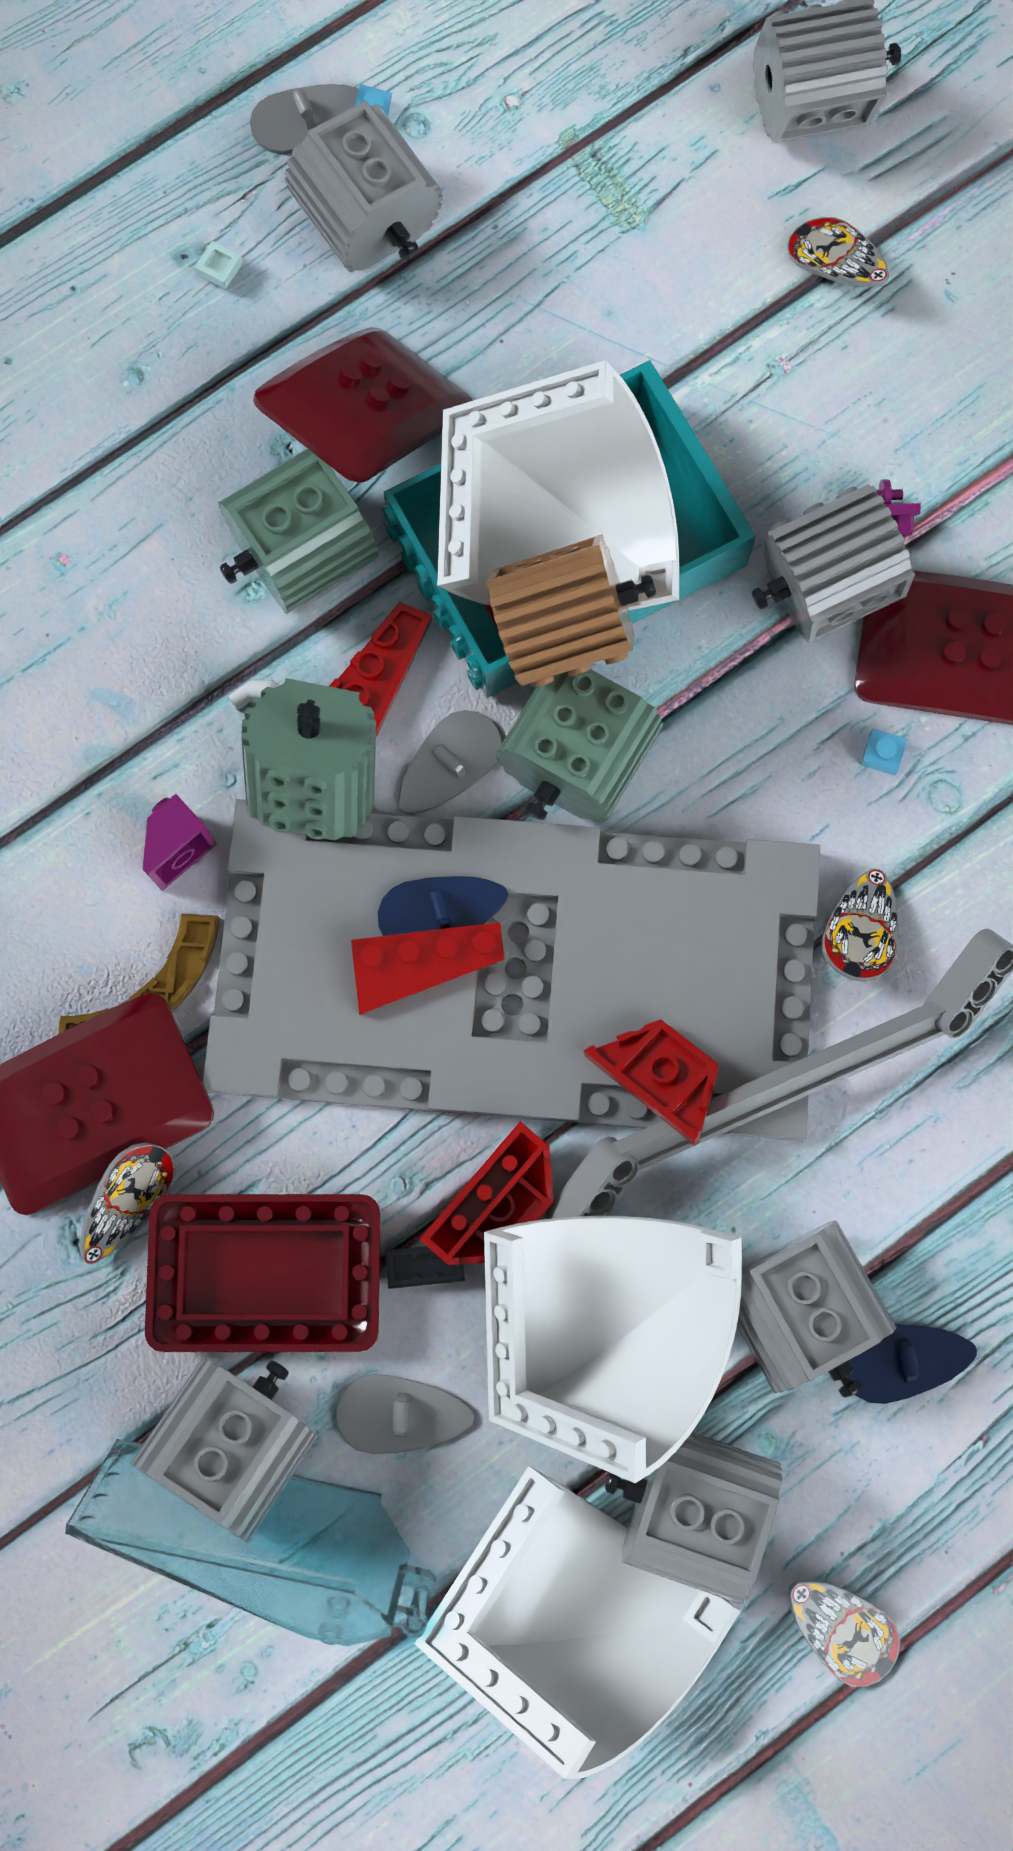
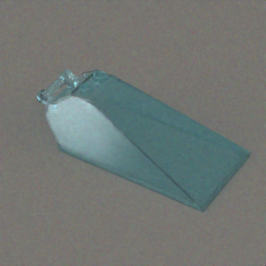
(316, 1565)

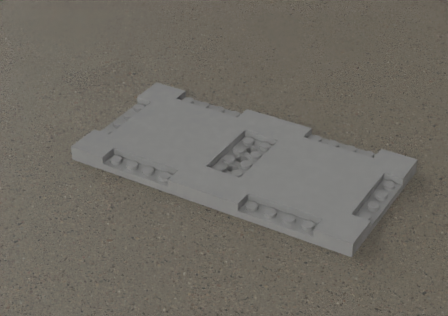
(616, 940)

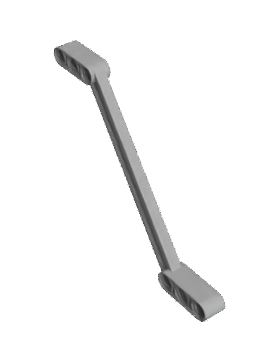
(947, 1010)

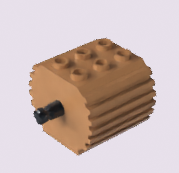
(564, 611)

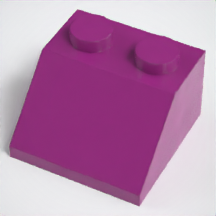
(173, 841)

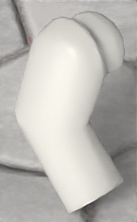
(248, 691)

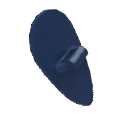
(439, 904)
(910, 1363)

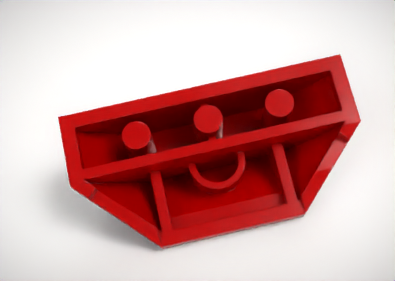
(505, 1191)

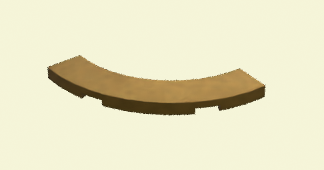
(180, 972)

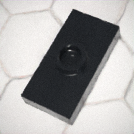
(419, 1267)

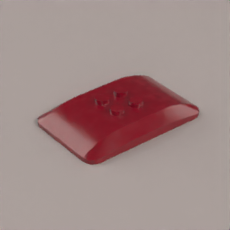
(360, 402)
(941, 649)
(93, 1096)
(263, 1273)

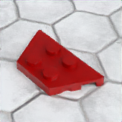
(662, 1073)

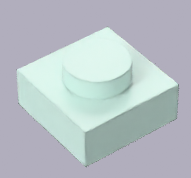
(218, 264)

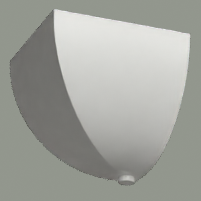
(550, 471)
(608, 1333)
(568, 1636)

